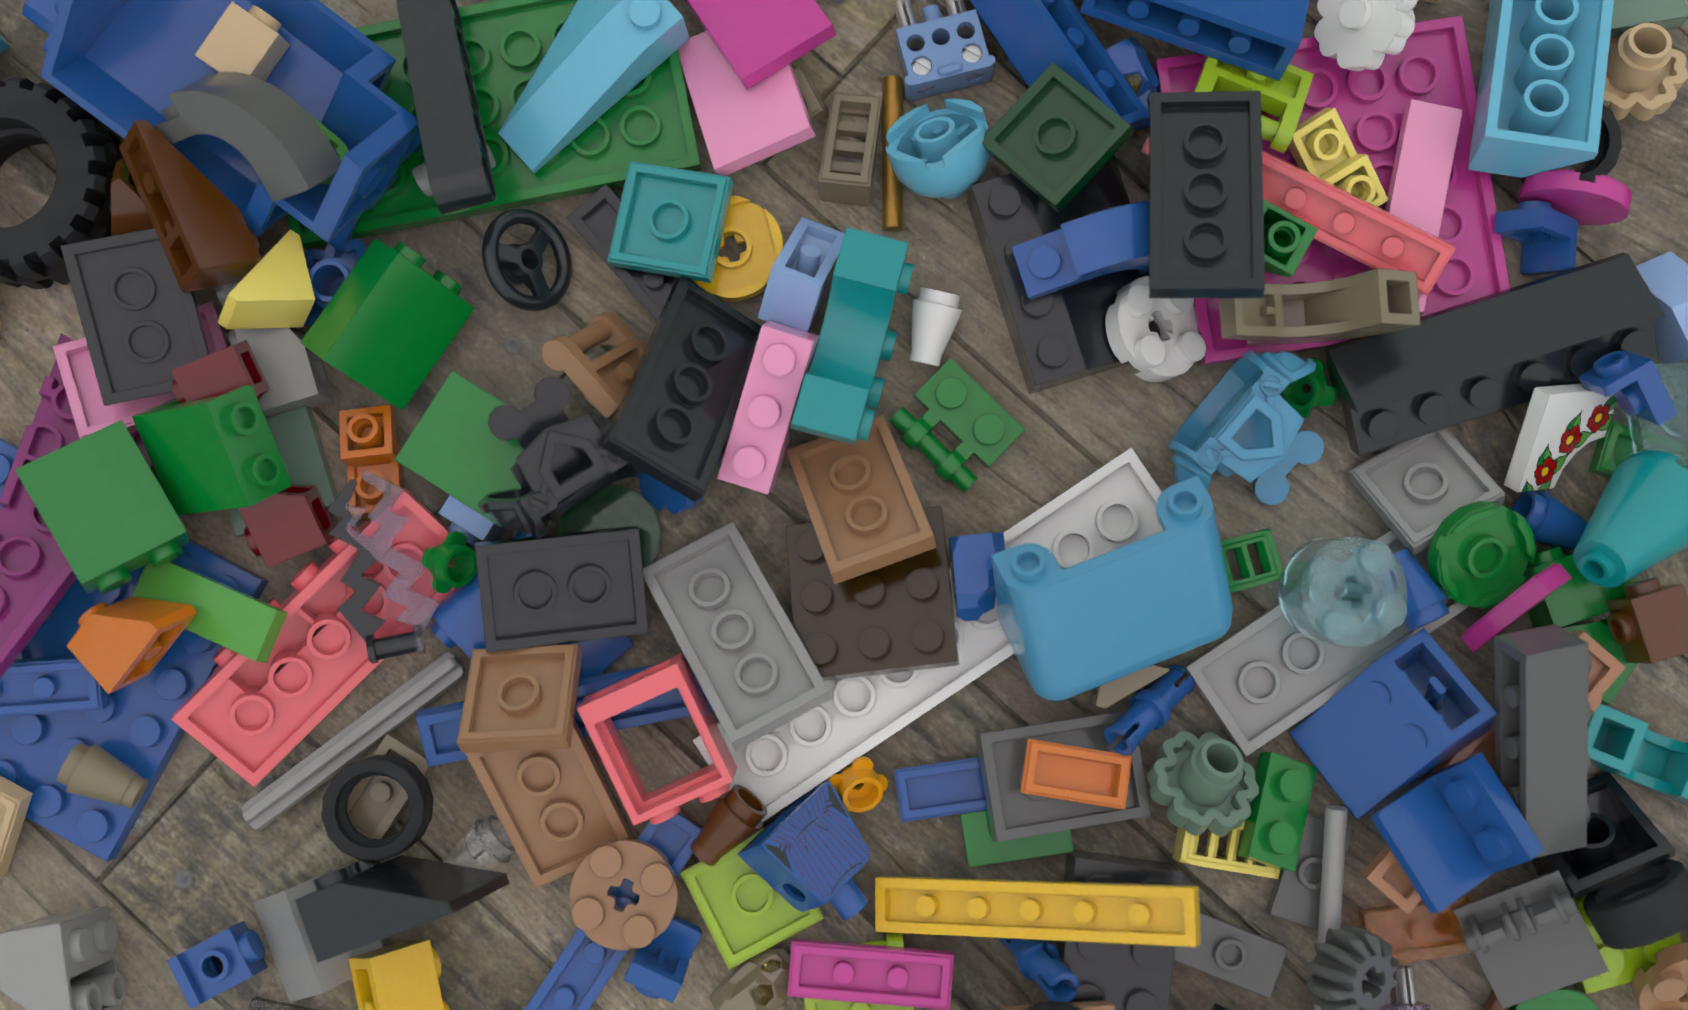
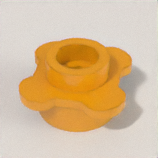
(859, 785)

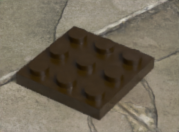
(876, 621)

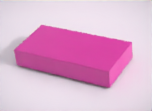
(1515, 606)

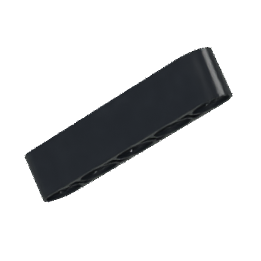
(446, 104)

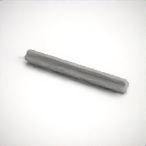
(353, 741)

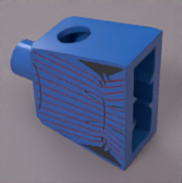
(812, 853)

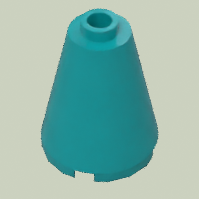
(1635, 520)

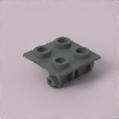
(1530, 939)

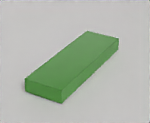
(223, 612)

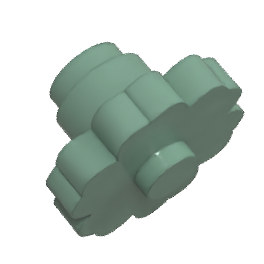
(1203, 783)

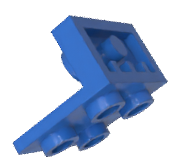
(1455, 831)

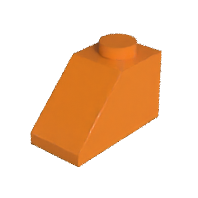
(127, 638)

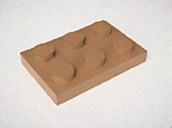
(861, 502)
(551, 805)

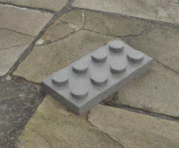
(735, 636)

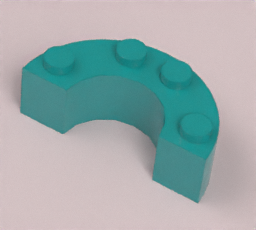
(854, 339)

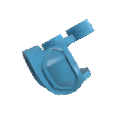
(1248, 427)

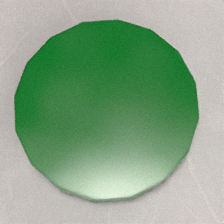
(1481, 554)

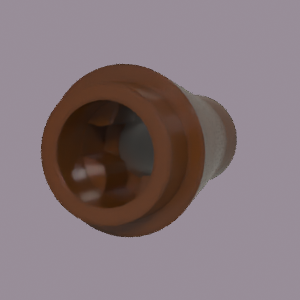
(730, 823)

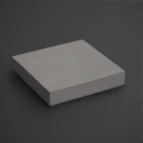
(1422, 484)

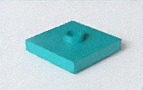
(670, 221)

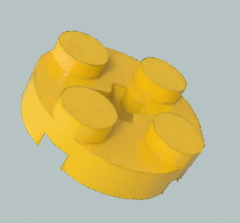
(764, 242)

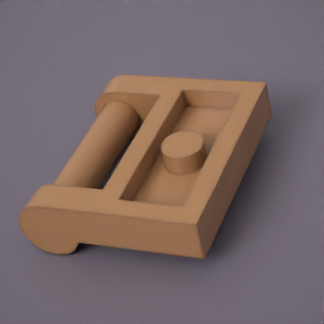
(605, 377)

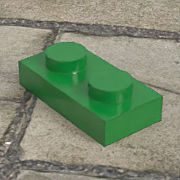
(1278, 812)

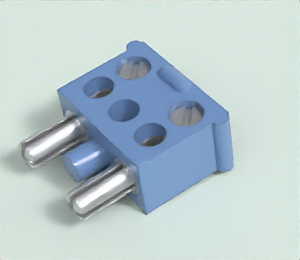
(941, 51)

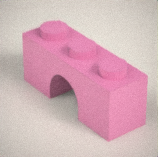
(767, 407)

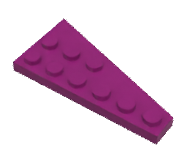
(31, 562)

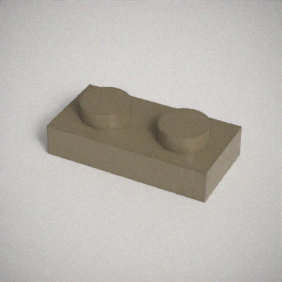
(379, 800)

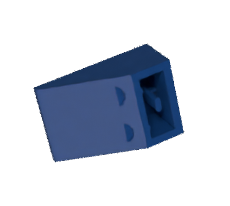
(1393, 724)

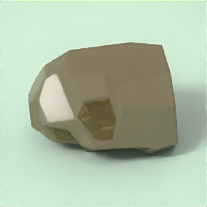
(755, 983)

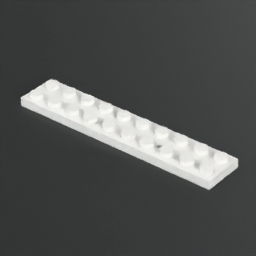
(1084, 522)

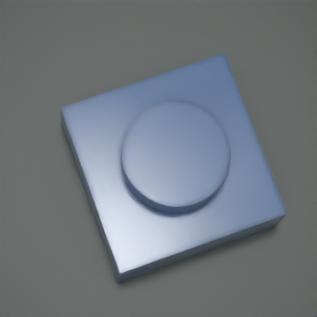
(469, 522)

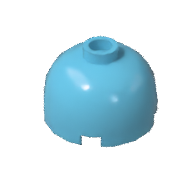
(940, 149)

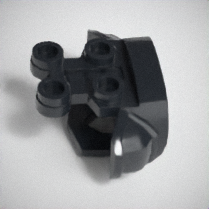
(559, 461)

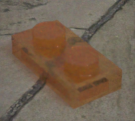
(1419, 933)

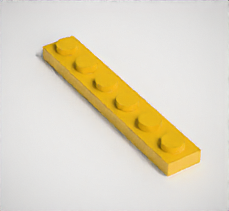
(1039, 910)

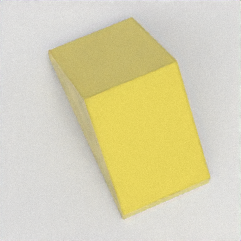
(273, 292)

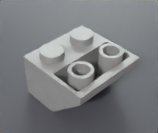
(63, 962)

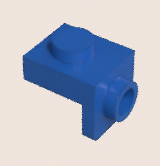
(1545, 236)
(662, 964)

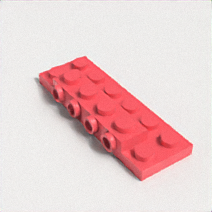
(261, 711)

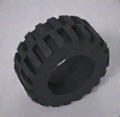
(81, 194)

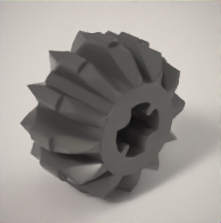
(1352, 970)

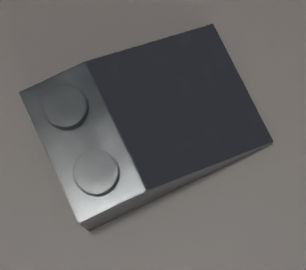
(387, 900)

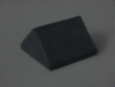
(1618, 841)

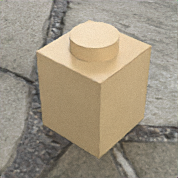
(244, 43)

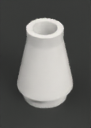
(933, 323)

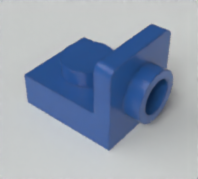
(1633, 383)

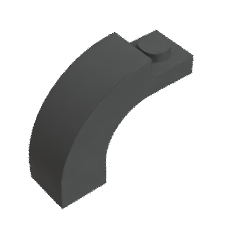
(260, 123)

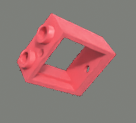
(664, 801)

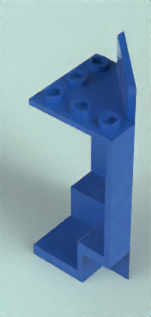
(132, 53)

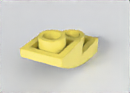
(1327, 152)

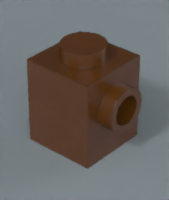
(1650, 621)

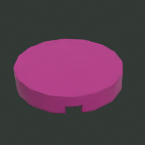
(1588, 202)

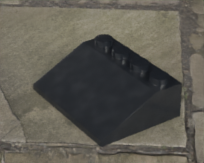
(1064, 331)

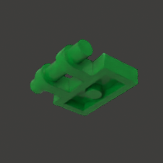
(967, 414)

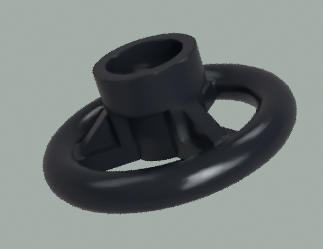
(522, 264)

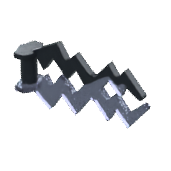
(379, 548)

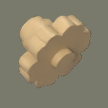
(1643, 72)

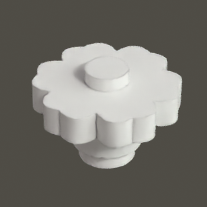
(1363, 30)

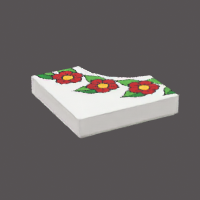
(1553, 430)

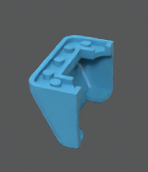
(1120, 607)

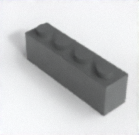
(1544, 731)

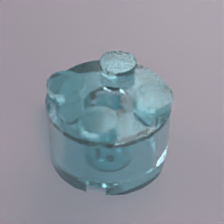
(1372, 596)

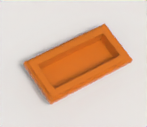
(1075, 774)

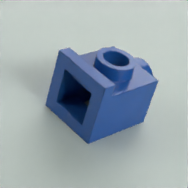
(200, 973)

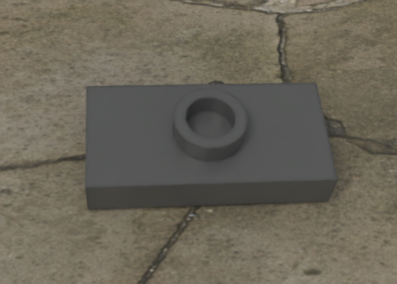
(1298, 892)
(1235, 955)

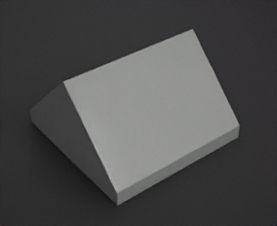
(293, 950)

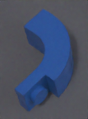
(1086, 249)

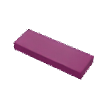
(870, 974)

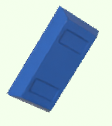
(940, 789)

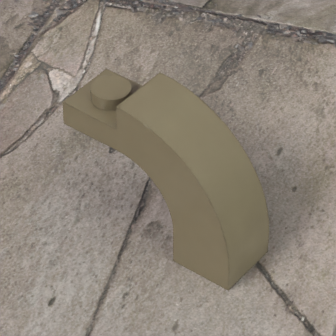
(1324, 310)

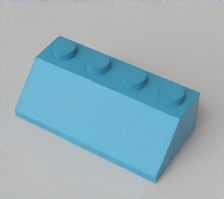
(1541, 85)

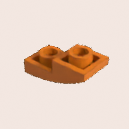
(370, 443)

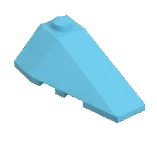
(588, 69)

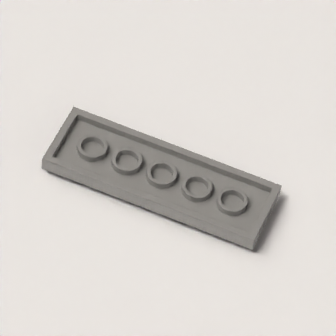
(1276, 675)

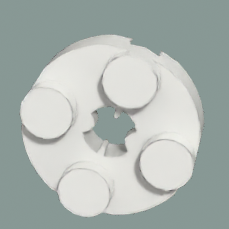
(1133, 342)

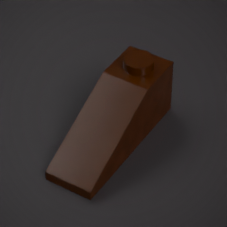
(191, 216)

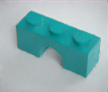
(1638, 754)

